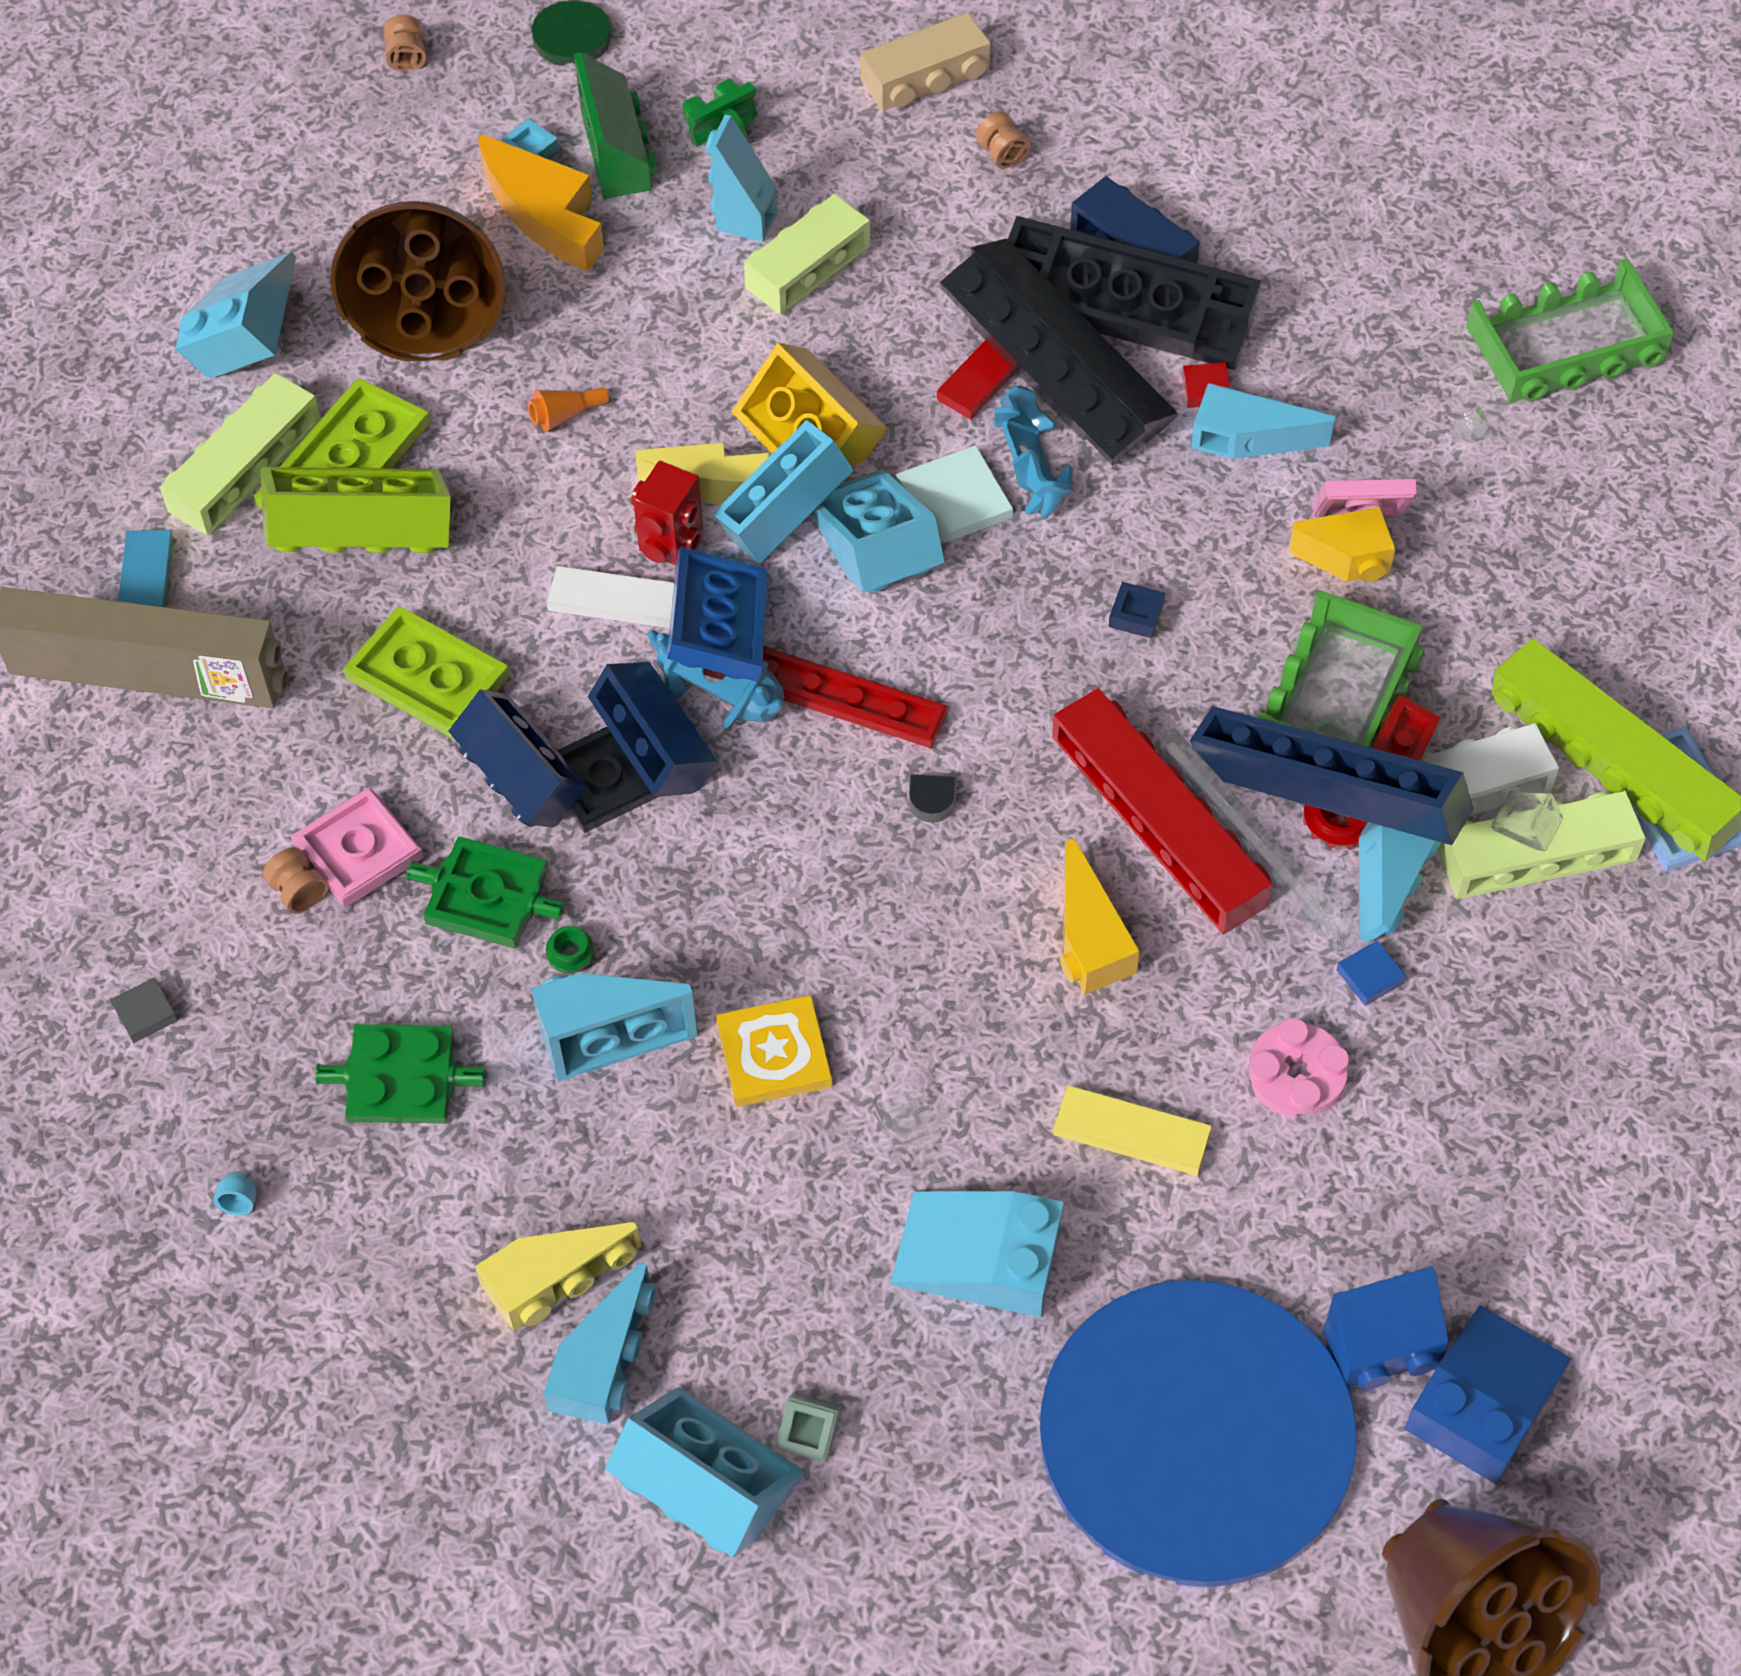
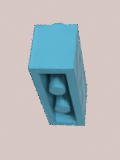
(783, 491)

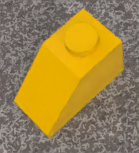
(1346, 544)

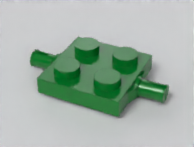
(486, 892)
(400, 1074)

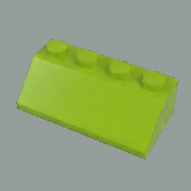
(354, 509)

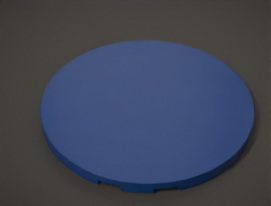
(1197, 1433)

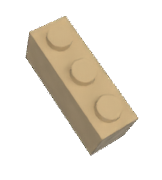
(925, 62)

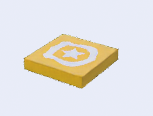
(773, 1051)

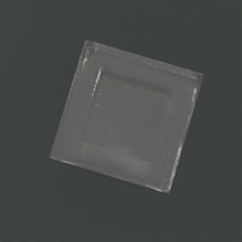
(1529, 819)

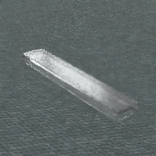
(1259, 843)

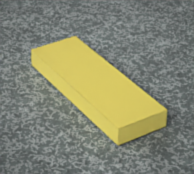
(1132, 1130)

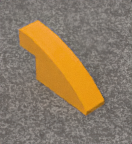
(543, 201)

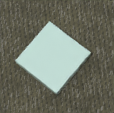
(958, 493)

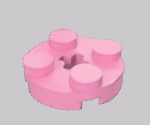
(1295, 1042)

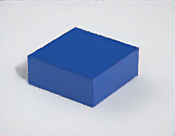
(1371, 973)

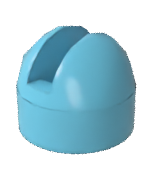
(235, 1194)

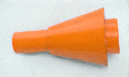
(555, 407)

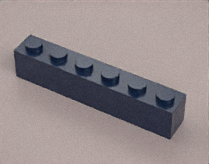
(1335, 775)

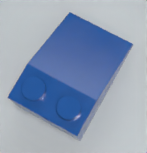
(1486, 1394)

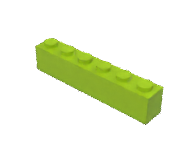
(1619, 749)

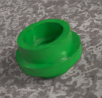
(569, 937)

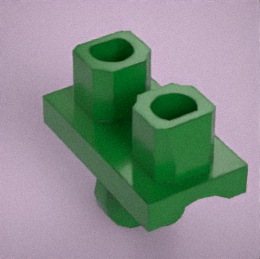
(728, 100)

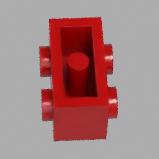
(667, 512)

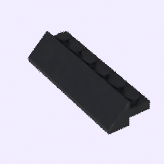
(1144, 293)
(1056, 350)

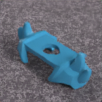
(1021, 425)
(750, 699)

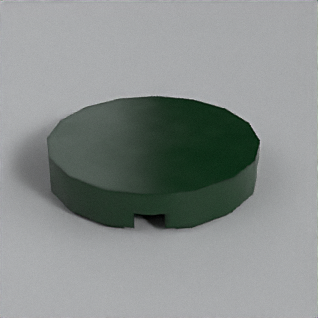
(570, 29)

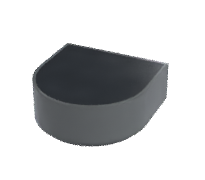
(932, 796)

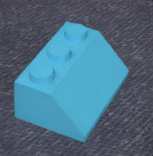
(702, 1470)

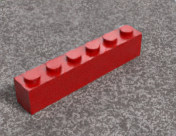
(1162, 810)

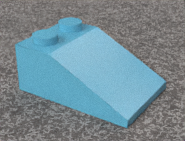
(238, 318)
(878, 531)
(609, 1019)
(980, 1247)

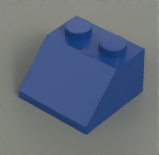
(1387, 1329)

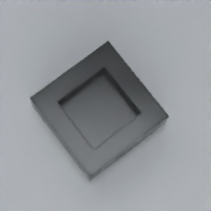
(143, 1010)

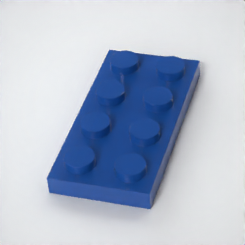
(718, 615)

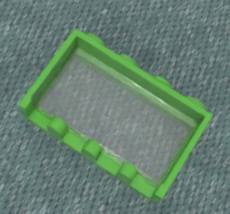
(1571, 336)
(1345, 671)

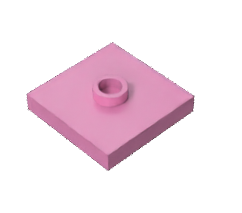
(1360, 494)
(357, 846)

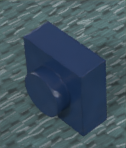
(1136, 609)

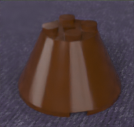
(418, 281)
(1489, 1593)

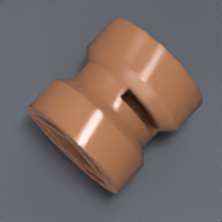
(404, 43)
(999, 136)
(292, 876)

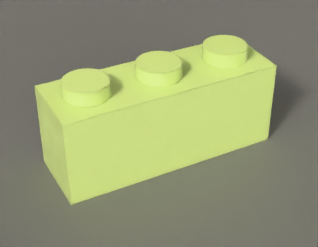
(807, 253)

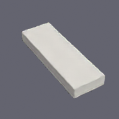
(611, 596)

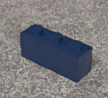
(1119, 216)
(652, 729)
(517, 759)

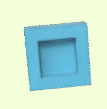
(533, 139)

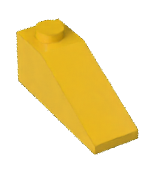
(1094, 937)

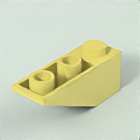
(546, 1268)

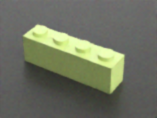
(231, 460)
(1591, 837)

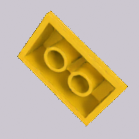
(800, 388)

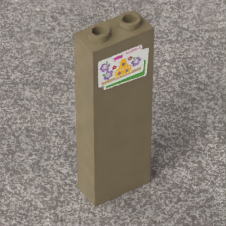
(141, 647)

